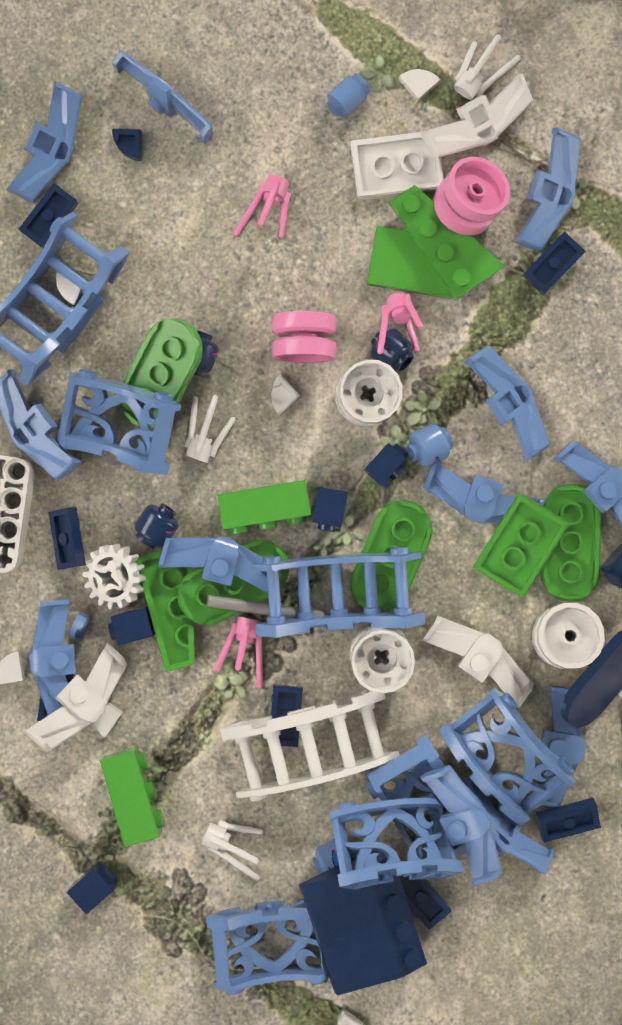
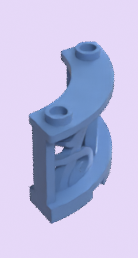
(153, 446)
(423, 759)
(513, 800)
(438, 852)
(235, 923)

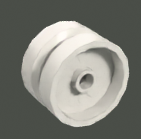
(578, 651)

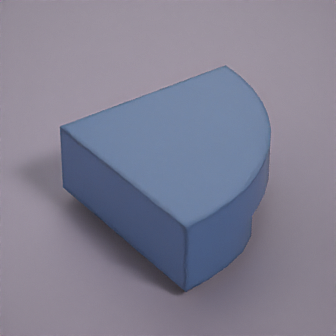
(79, 626)

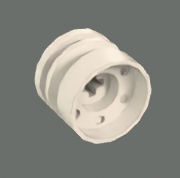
(371, 376)
(380, 674)

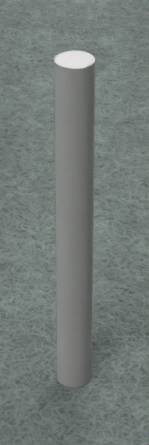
(251, 606)

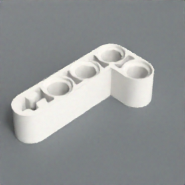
(20, 515)

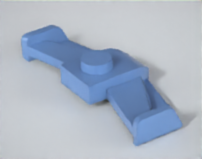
(163, 96)
(49, 144)
(552, 191)
(511, 400)
(32, 429)
(604, 480)
(477, 502)
(218, 556)
(49, 657)
(562, 741)
(466, 823)
(509, 838)

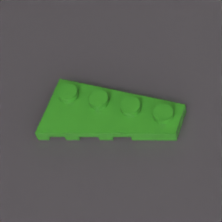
(455, 257)
(171, 626)

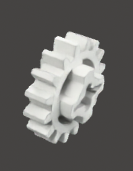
(116, 575)

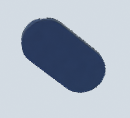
(595, 686)

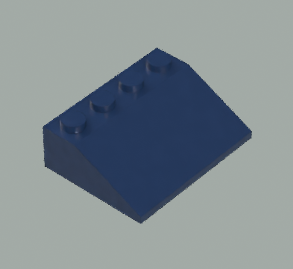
(362, 932)

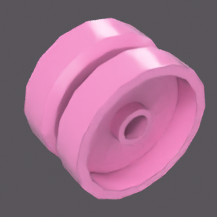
(471, 196)
(304, 337)

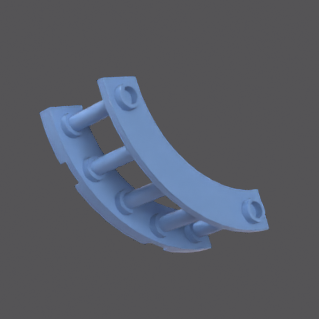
(75, 317)
(339, 617)

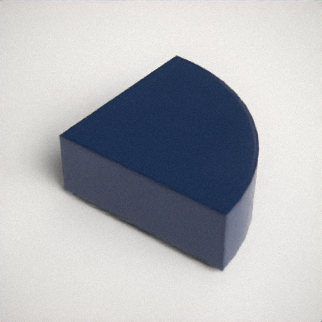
(129, 142)

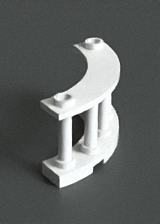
(303, 721)

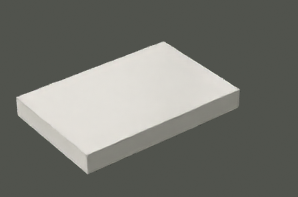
(393, 165)

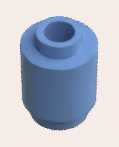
(348, 95)

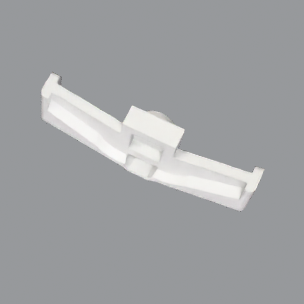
(480, 120)
(481, 656)
(81, 701)

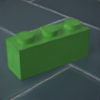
(264, 506)
(132, 796)

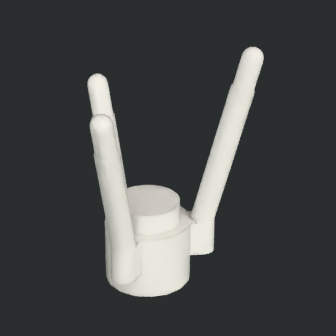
(469, 82)
(200, 446)
(218, 840)

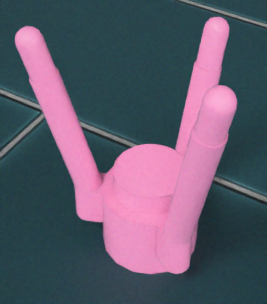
(274, 192)
(400, 310)
(245, 634)

